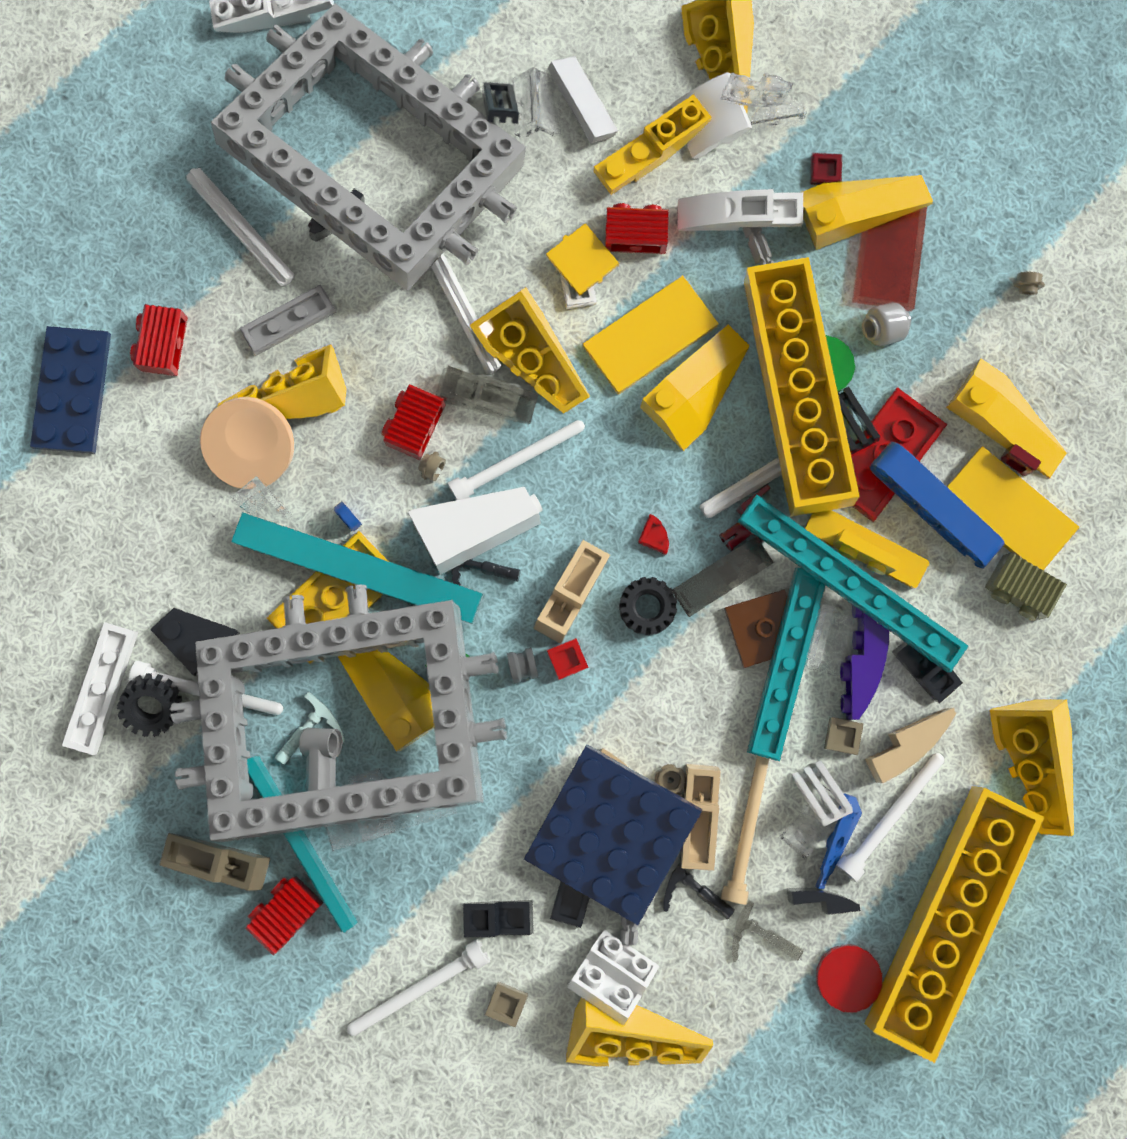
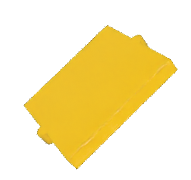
(582, 259)

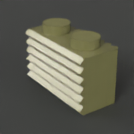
(1025, 587)

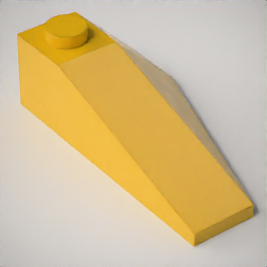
(721, 35)
(852, 207)
(527, 345)
(307, 390)
(1002, 413)
(1041, 749)
(645, 1034)

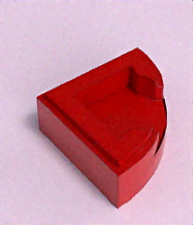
(654, 535)

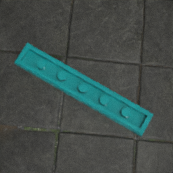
(786, 666)
(305, 852)

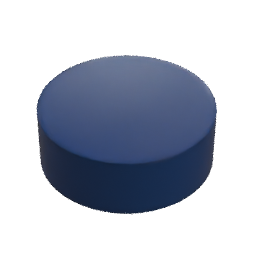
(347, 516)

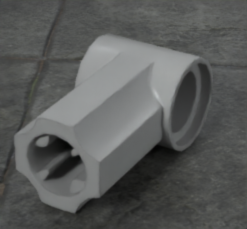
(321, 749)

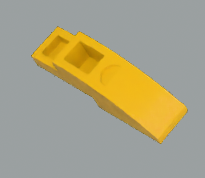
(653, 147)

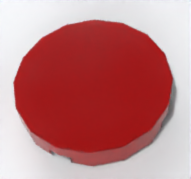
(849, 978)

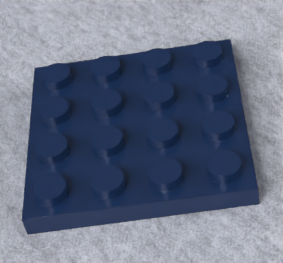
(612, 834)

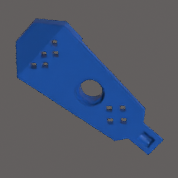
(838, 840)

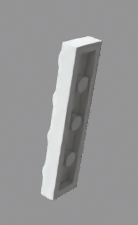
(100, 689)

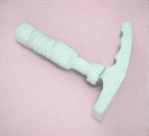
(320, 711)

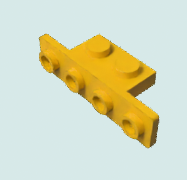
(868, 547)

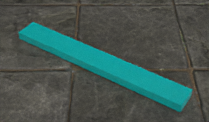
(352, 565)
(853, 584)

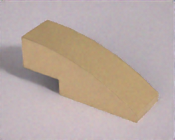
(571, 591)
(909, 745)
(703, 791)

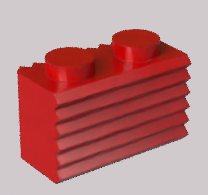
(636, 229)
(159, 340)
(413, 421)
(283, 915)

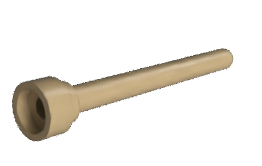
(736, 889)

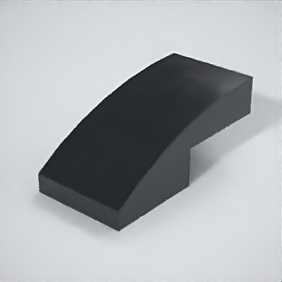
(929, 675)
(830, 902)
(498, 918)

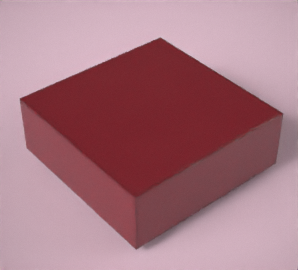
(825, 168)
(1020, 460)

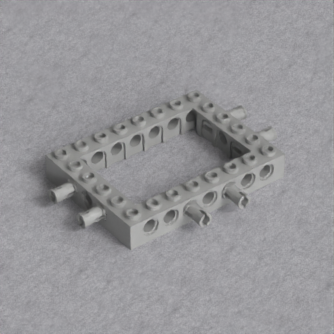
(405, 256)
(220, 708)

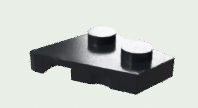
(182, 630)

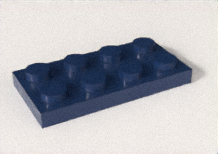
(70, 390)

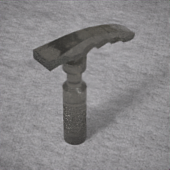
(768, 935)

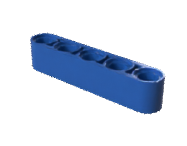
(936, 504)

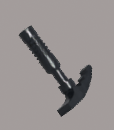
(486, 568)
(702, 892)

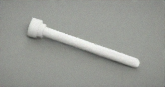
(464, 487)
(192, 687)
(854, 863)
(471, 958)

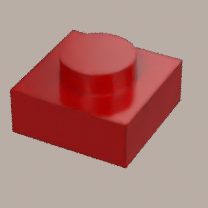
(567, 659)

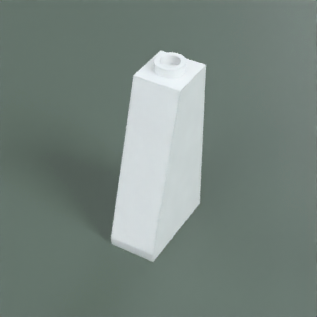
(474, 525)

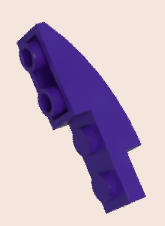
(863, 670)

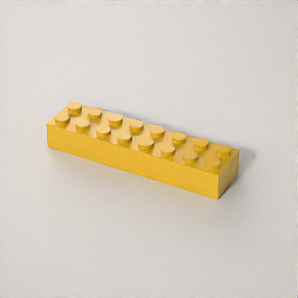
(800, 387)
(953, 922)

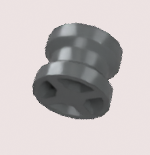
(522, 665)

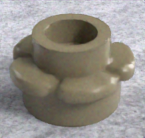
(1029, 282)
(429, 465)
(676, 773)

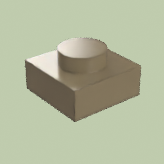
(843, 736)
(506, 1004)

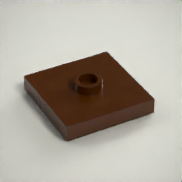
(756, 626)

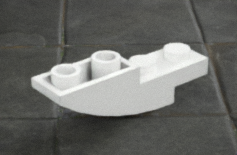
(262, 14)
(739, 209)

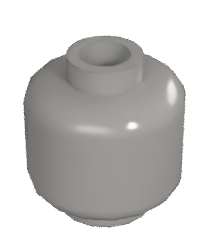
(886, 324)

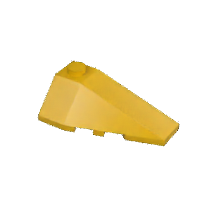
(693, 391)
(393, 694)

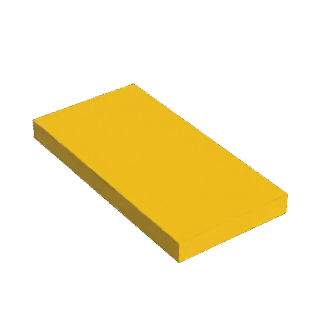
(650, 335)
(1013, 509)
(327, 596)

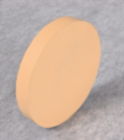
(247, 441)

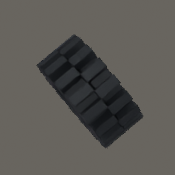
(652, 587)
(136, 716)

